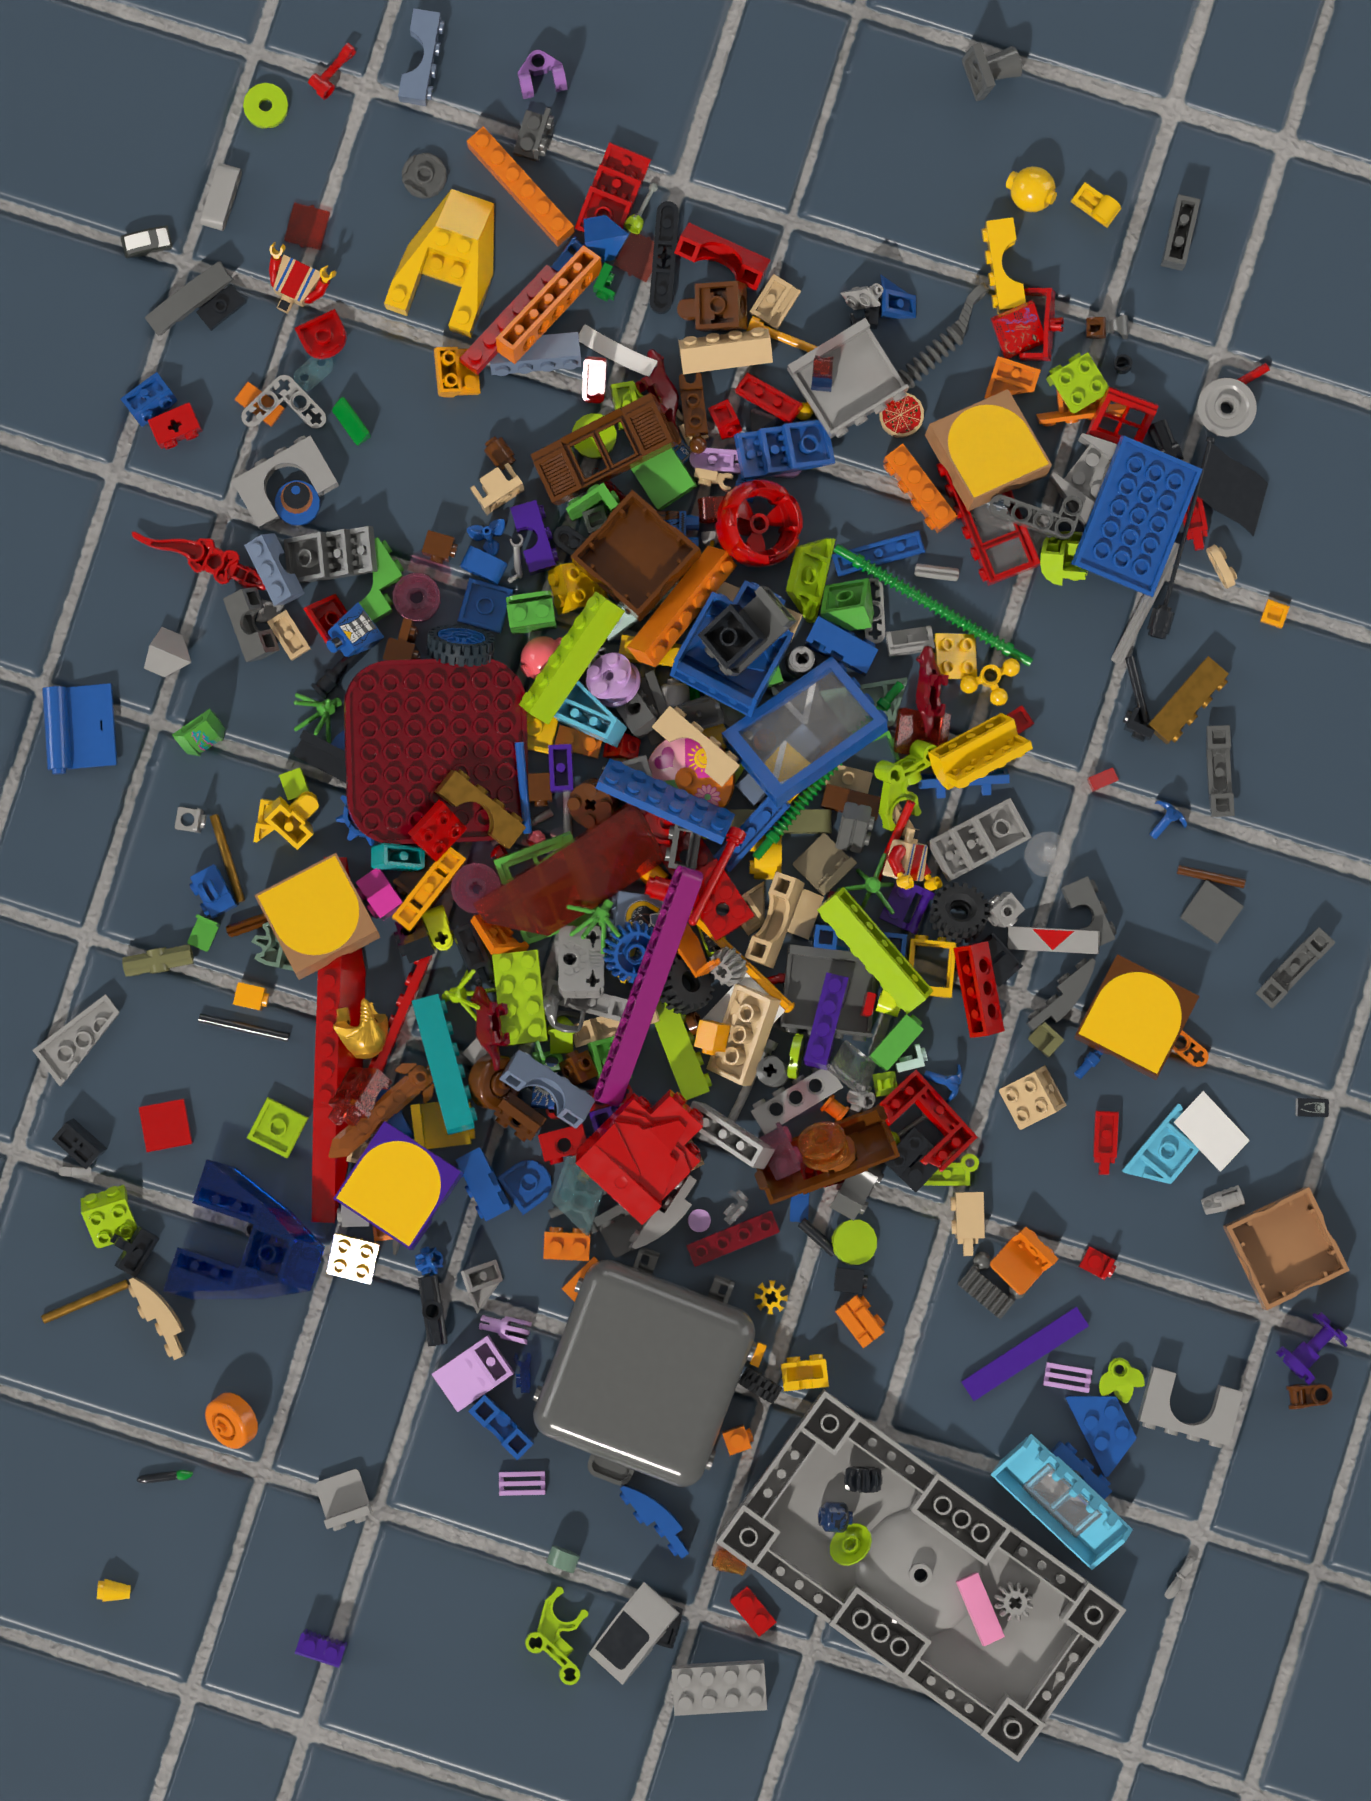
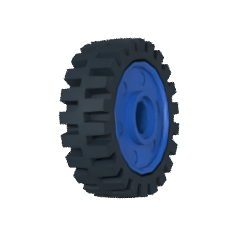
(460, 645)

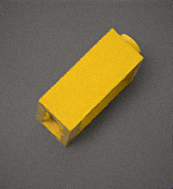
(922, 940)

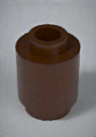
(499, 452)

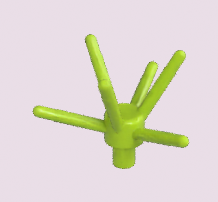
(459, 994)

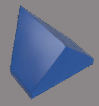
(603, 237)
(896, 302)

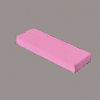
(980, 1609)

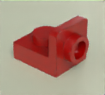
(725, 419)
(627, 748)
(1097, 1263)

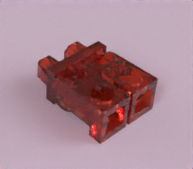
(357, 1095)

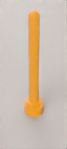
(780, 336)

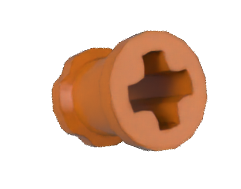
(834, 1108)

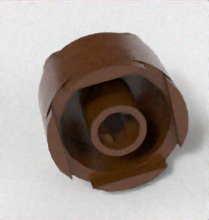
(584, 810)

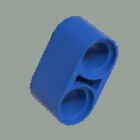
(483, 565)

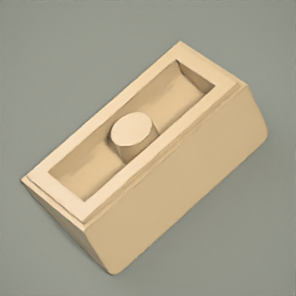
(805, 914)

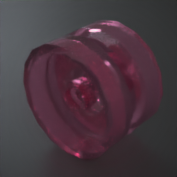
(466, 879)

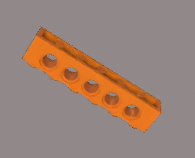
(548, 304)

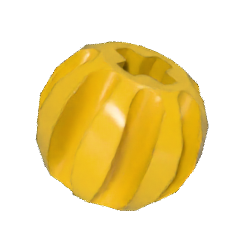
(777, 1294)

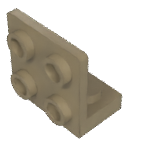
(824, 864)

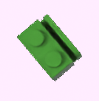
(531, 612)

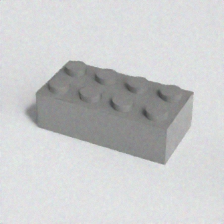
(719, 1687)

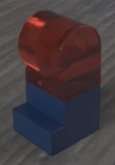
(822, 374)

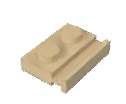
(775, 302)

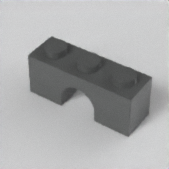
(242, 610)
(1084, 894)

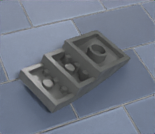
(331, 554)

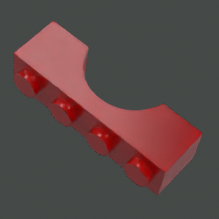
(701, 244)

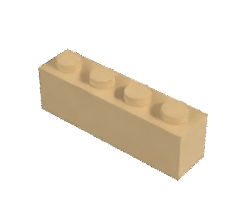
(725, 350)

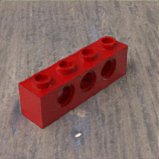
(979, 989)

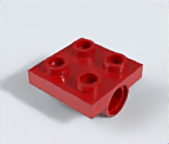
(437, 830)

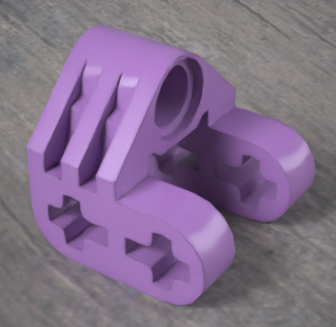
(550, 64)

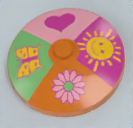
(683, 767)

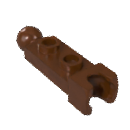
(694, 412)

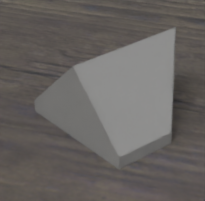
(167, 653)
(481, 1282)

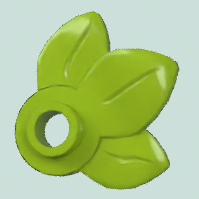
(1120, 1383)

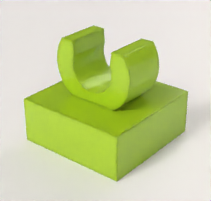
(884, 1083)

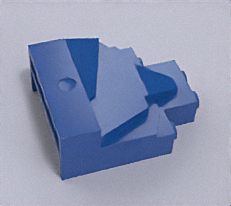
(702, 672)

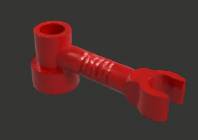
(321, 84)

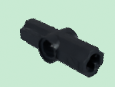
(1163, 439)
(434, 1326)

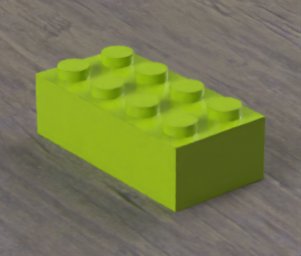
(521, 988)

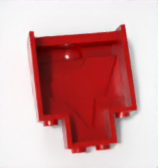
(643, 1152)

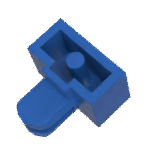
(213, 892)

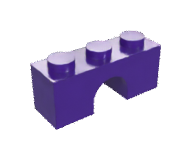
(541, 556)

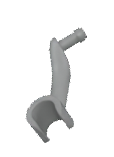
(517, 560)

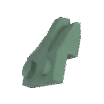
(272, 952)

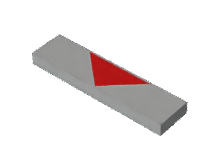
(1054, 939)

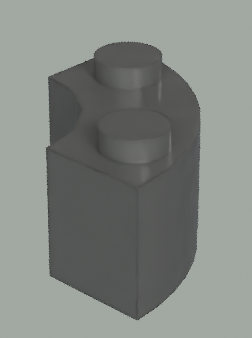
(855, 1190)

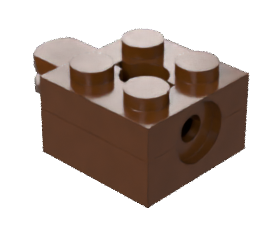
(716, 306)

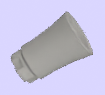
(798, 670)

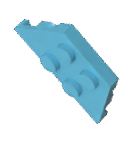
(1164, 1152)

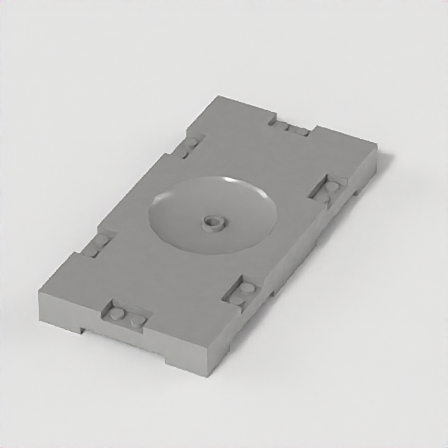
(912, 1623)

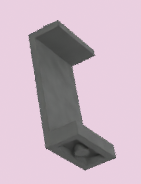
(769, 617)

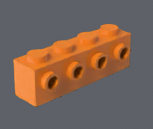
(919, 488)

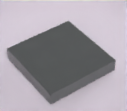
(1211, 912)

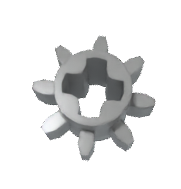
(861, 1099)

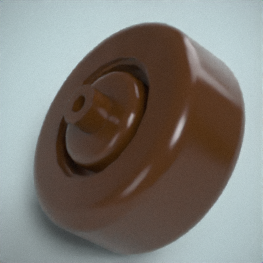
(485, 1085)

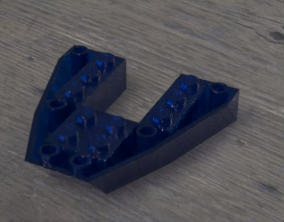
(278, 1256)

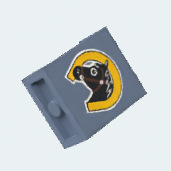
(633, 907)

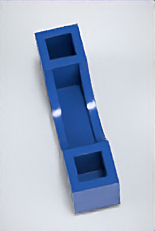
(827, 939)

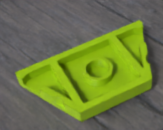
(809, 576)

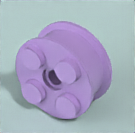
(613, 679)

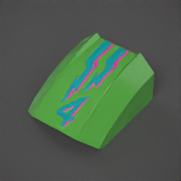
(200, 733)

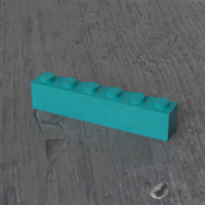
(443, 1064)

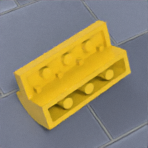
(978, 752)

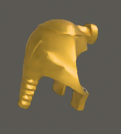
(367, 1038)

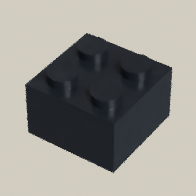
(732, 637)

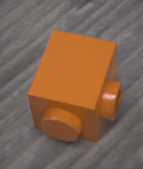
(737, 1439)

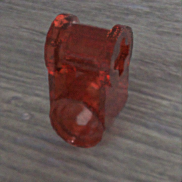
(708, 508)

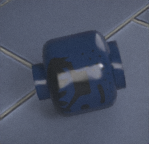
(835, 1517)

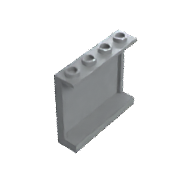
(860, 381)

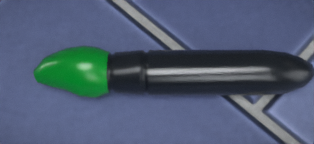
(165, 1476)

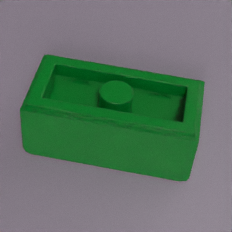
(351, 421)

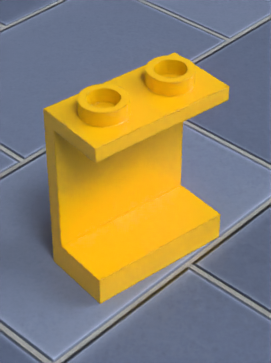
(431, 1130)

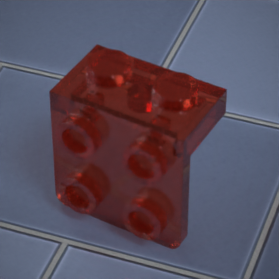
(911, 728)

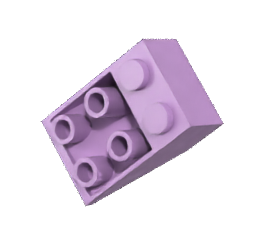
(473, 1373)

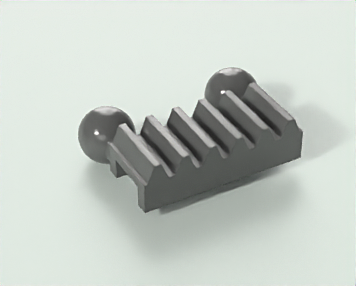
(984, 1290)

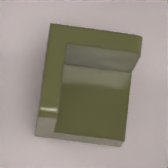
(1045, 1039)

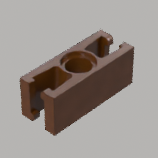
(836, 797)

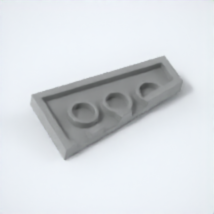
(72, 1042)

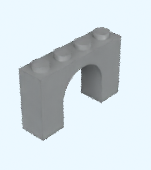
(253, 483)
(1215, 1427)

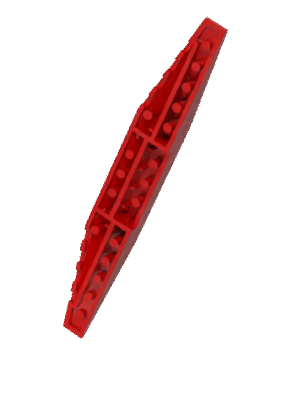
(338, 986)

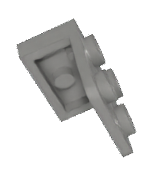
(343, 1499)

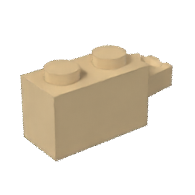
(968, 1219)

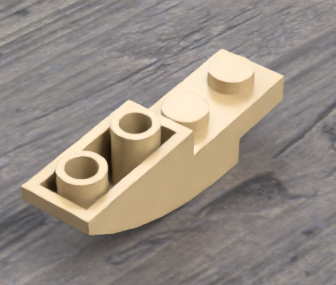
(155, 1306)

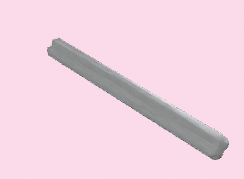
(1141, 613)

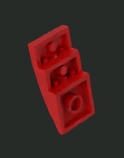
(615, 186)

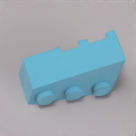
(590, 716)

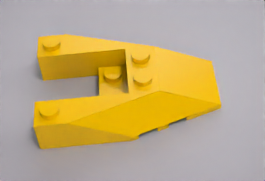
(453, 248)

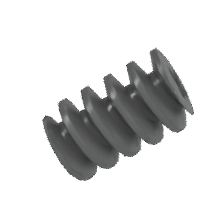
(769, 1064)

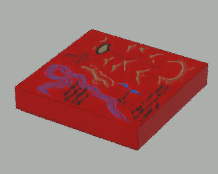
(1018, 329)

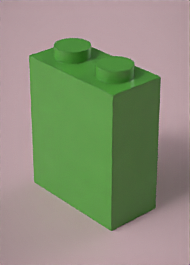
(664, 478)
(896, 1041)

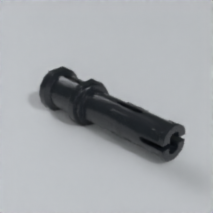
(333, 676)

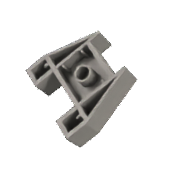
(1086, 475)

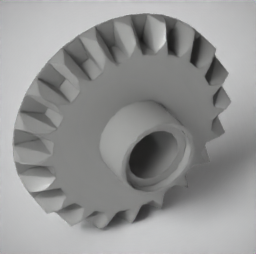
(1234, 394)

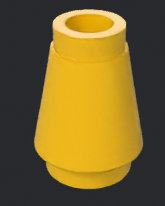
(112, 1590)

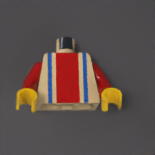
(295, 280)
(908, 862)

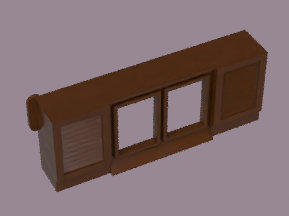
(645, 428)
(873, 1146)

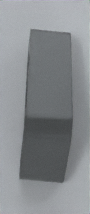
(1034, 512)

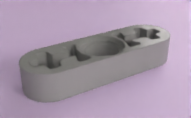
(880, 627)

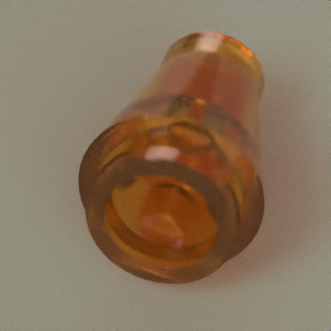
(727, 1562)

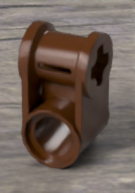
(1306, 1395)

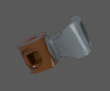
(1099, 327)

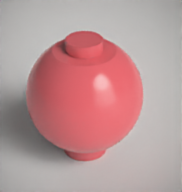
(536, 654)

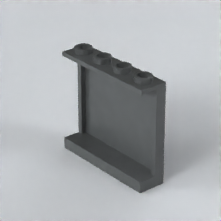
(803, 986)

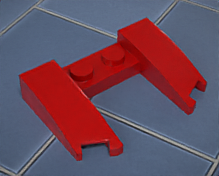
(955, 1131)

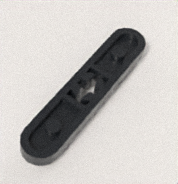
(665, 236)

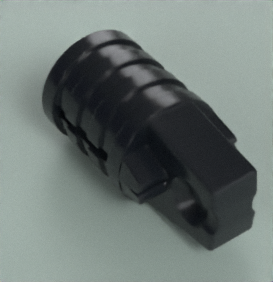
(669, 1637)

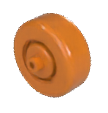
(231, 1420)

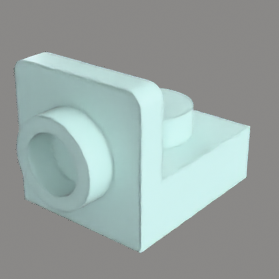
(908, 1063)

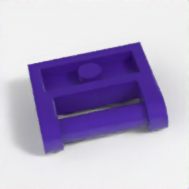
(900, 902)

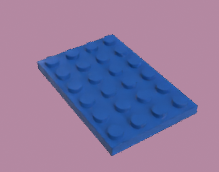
(1136, 516)

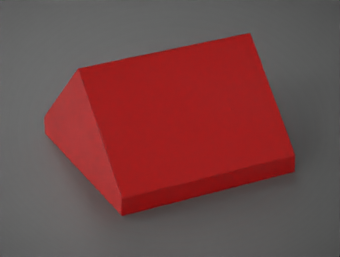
(325, 614)

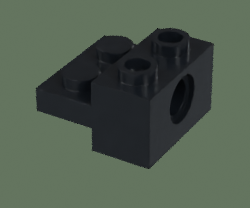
(909, 1149)

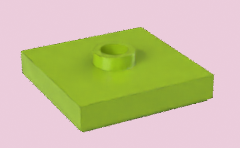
(277, 1127)

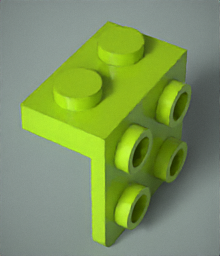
(1078, 382)
(108, 1214)

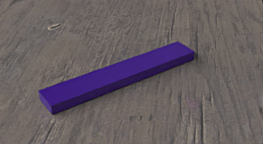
(1024, 1353)

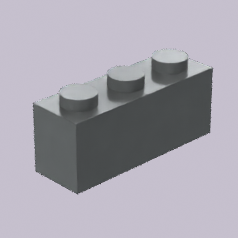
(1180, 232)

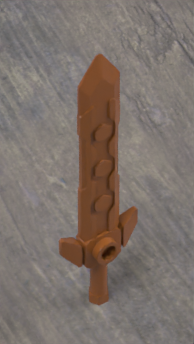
(390, 1103)

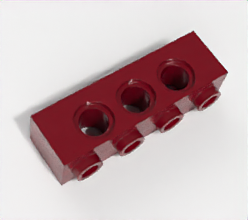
(733, 1238)

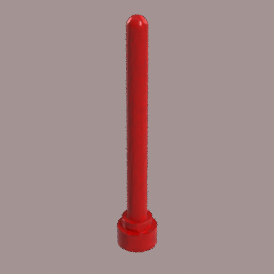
(734, 837)

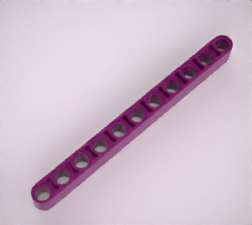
(648, 986)

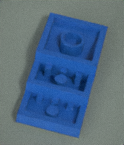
(783, 449)

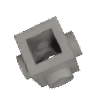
(1004, 910)

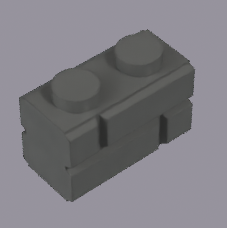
(854, 827)

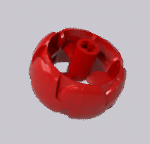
(784, 514)

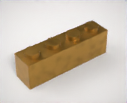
(1187, 700)

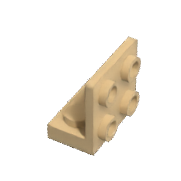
(1032, 1098)

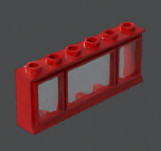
(997, 544)

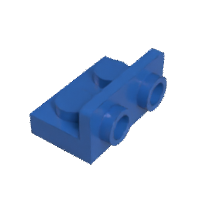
(149, 399)

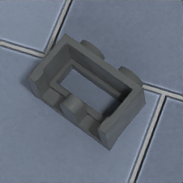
(693, 850)

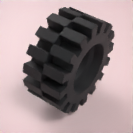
(760, 1385)

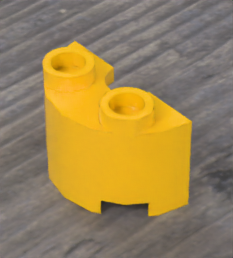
(769, 863)
(804, 1374)

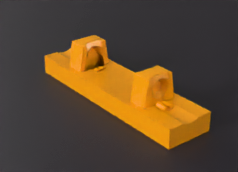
(428, 888)

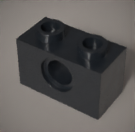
(414, 943)

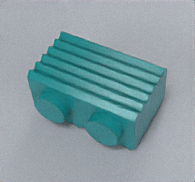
(397, 857)

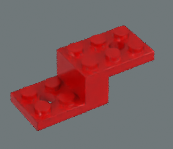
(724, 892)

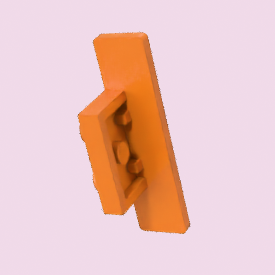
(1064, 413)

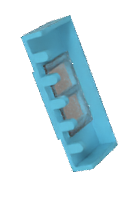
(1062, 1501)

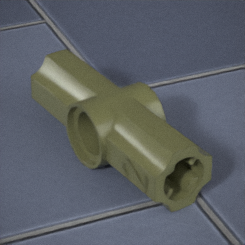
(158, 960)

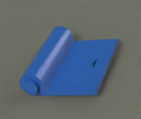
(75, 728)

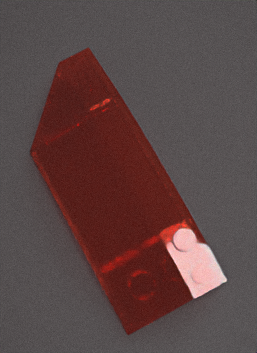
(576, 874)

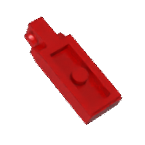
(1198, 525)
(1105, 1139)

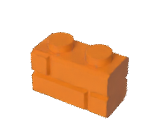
(860, 1320)

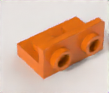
(566, 1245)

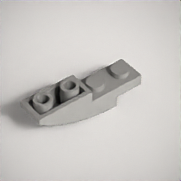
(663, 1221)

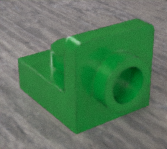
(604, 279)

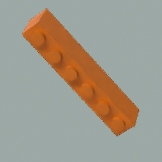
(520, 186)
(681, 606)

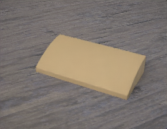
(751, 1021)

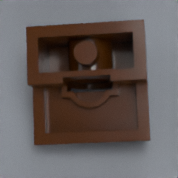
(403, 648)
(529, 1118)

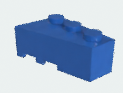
(841, 645)
(483, 1184)

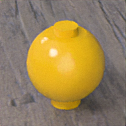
(1032, 188)

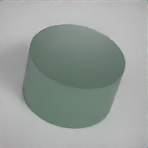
(563, 1559)

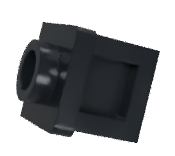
(1138, 730)

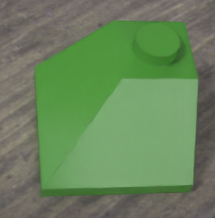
(849, 604)

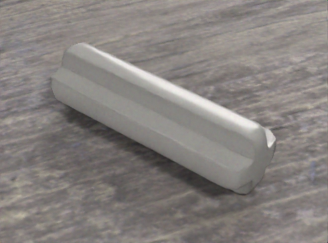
(936, 572)

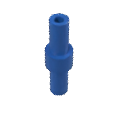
(1091, 1060)

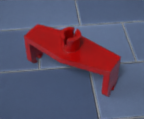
(1050, 324)

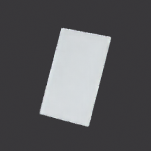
(1211, 1131)

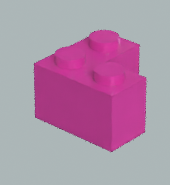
(379, 893)

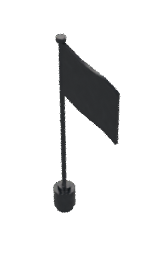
(1229, 491)

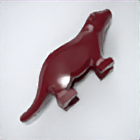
(661, 387)
(929, 689)
(489, 1024)

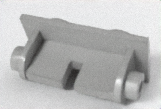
(863, 297)

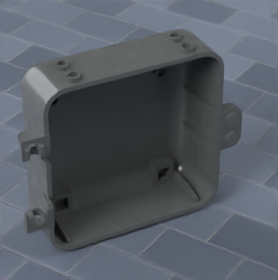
(644, 1373)

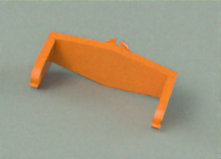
(693, 955)

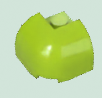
(1057, 559)

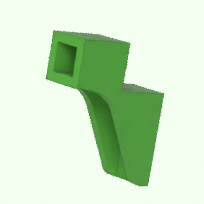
(388, 574)

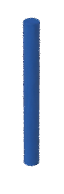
(523, 786)

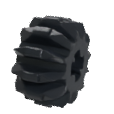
(863, 1479)

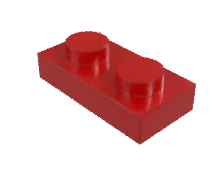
(753, 1611)

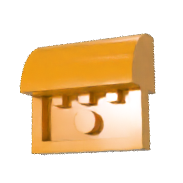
(453, 376)

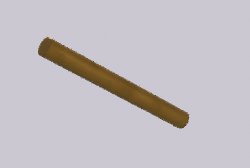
(227, 859)
(85, 1301)

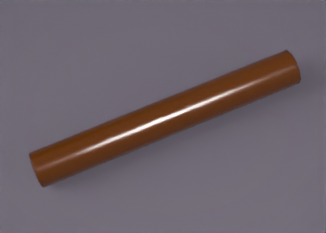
(1211, 876)

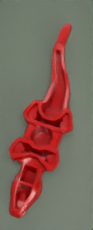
(204, 556)

